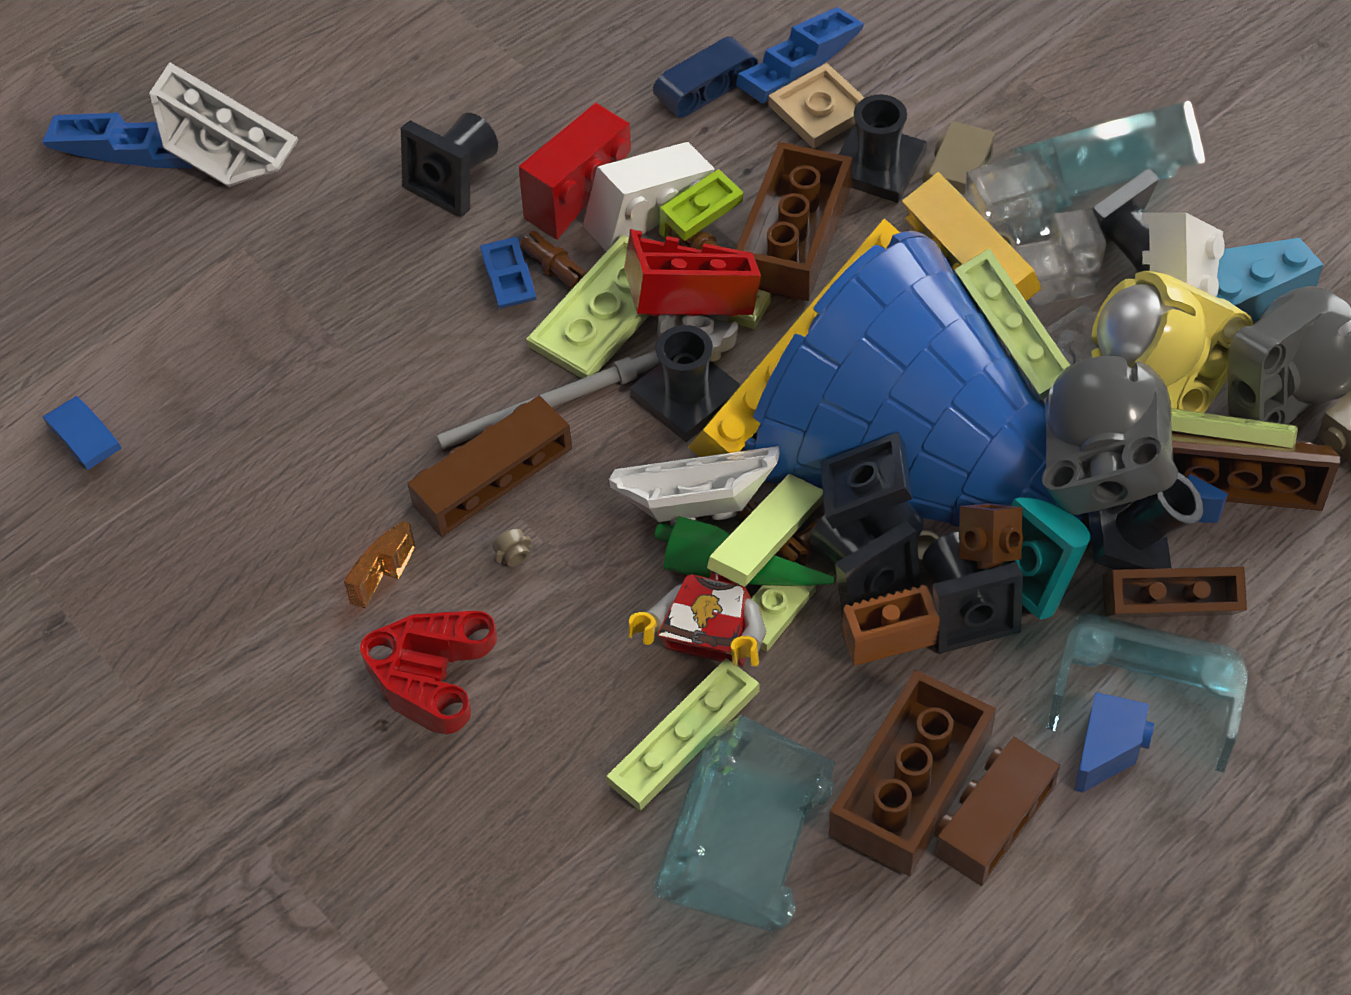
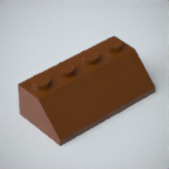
(1257, 471)

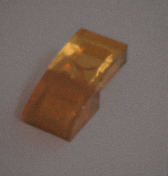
(383, 557)

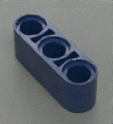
(703, 76)

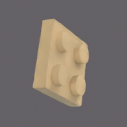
(817, 105)

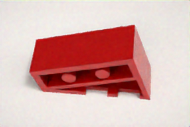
(562, 172)
(690, 280)

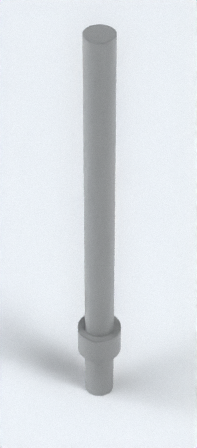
(622, 371)

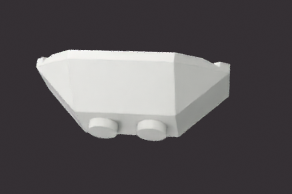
(216, 130)
(696, 485)

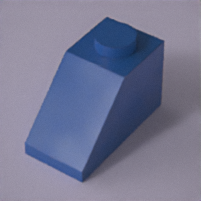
(1112, 739)

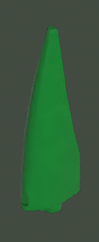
(694, 542)

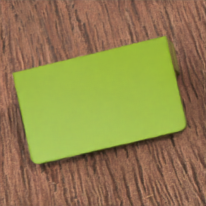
(700, 205)

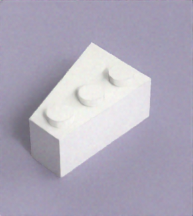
(634, 189)
(1184, 249)

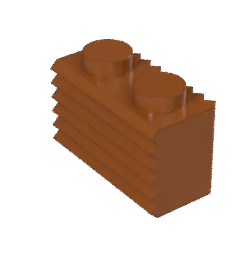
(890, 625)

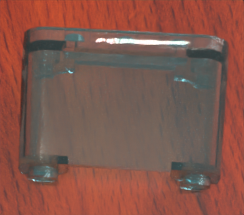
(743, 825)

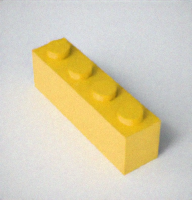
(962, 232)

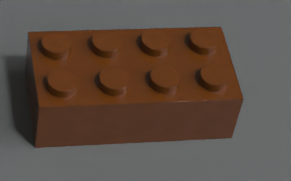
(796, 217)
(911, 772)

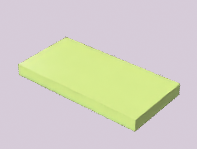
(591, 318)

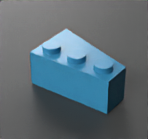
(1262, 272)

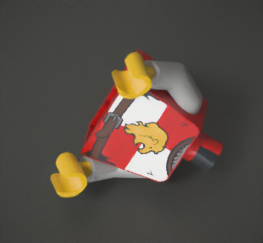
(705, 620)

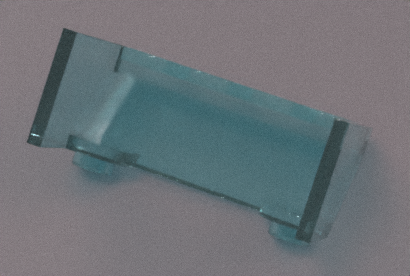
(1121, 150)
(1162, 654)

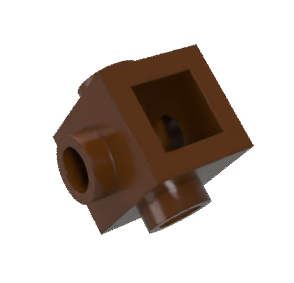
(990, 534)

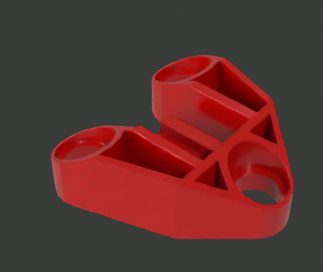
(419, 661)

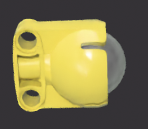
(1173, 331)

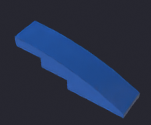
(808, 48)
(110, 140)

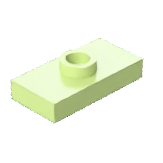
(779, 608)

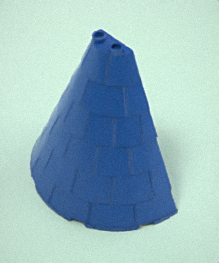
(914, 357)

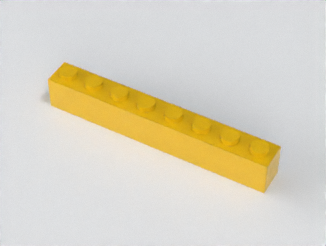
(735, 420)

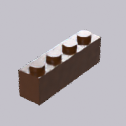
(490, 465)

